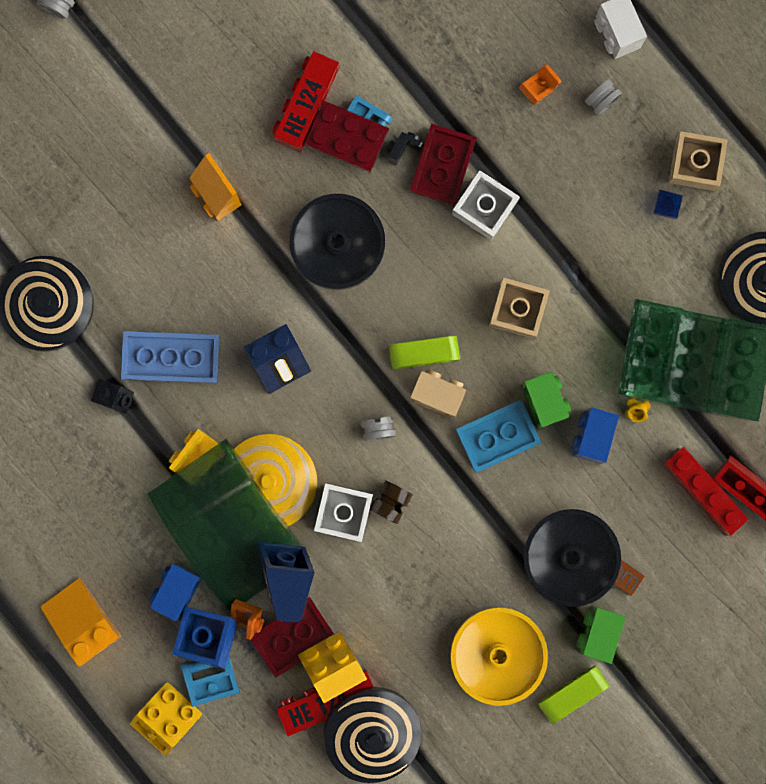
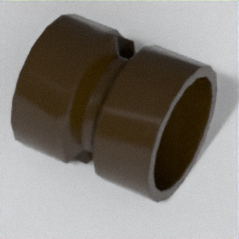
(391, 502)

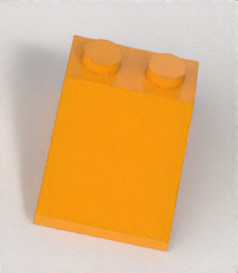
(214, 188)
(80, 622)

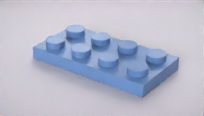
(170, 357)

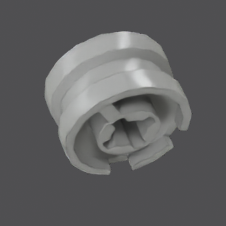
(56, 7)
(603, 97)
(378, 428)

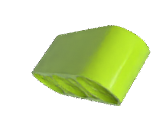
(424, 352)
(573, 694)

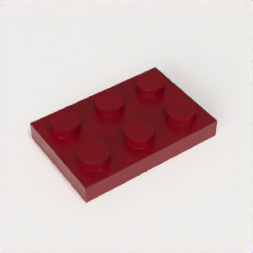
(346, 136)
(443, 164)
(282, 641)

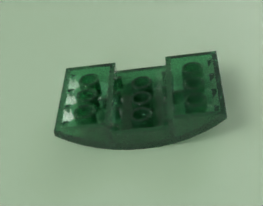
(695, 361)
(217, 522)

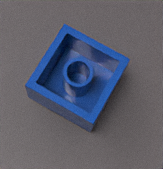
(595, 435)
(175, 592)
(205, 637)

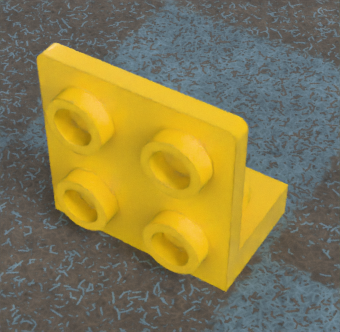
(196, 445)
(165, 718)

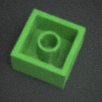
(546, 400)
(600, 634)

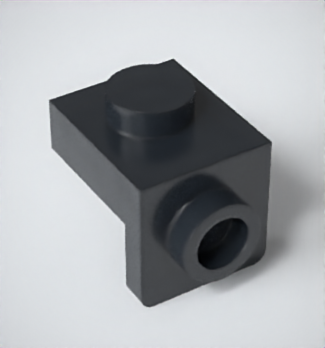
(397, 148)
(112, 396)

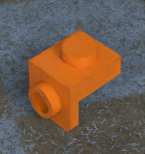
(540, 84)
(247, 616)

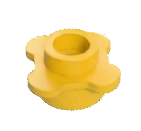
(637, 415)

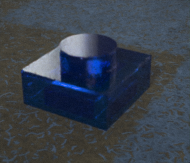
(667, 204)

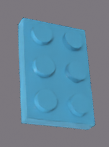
(498, 436)

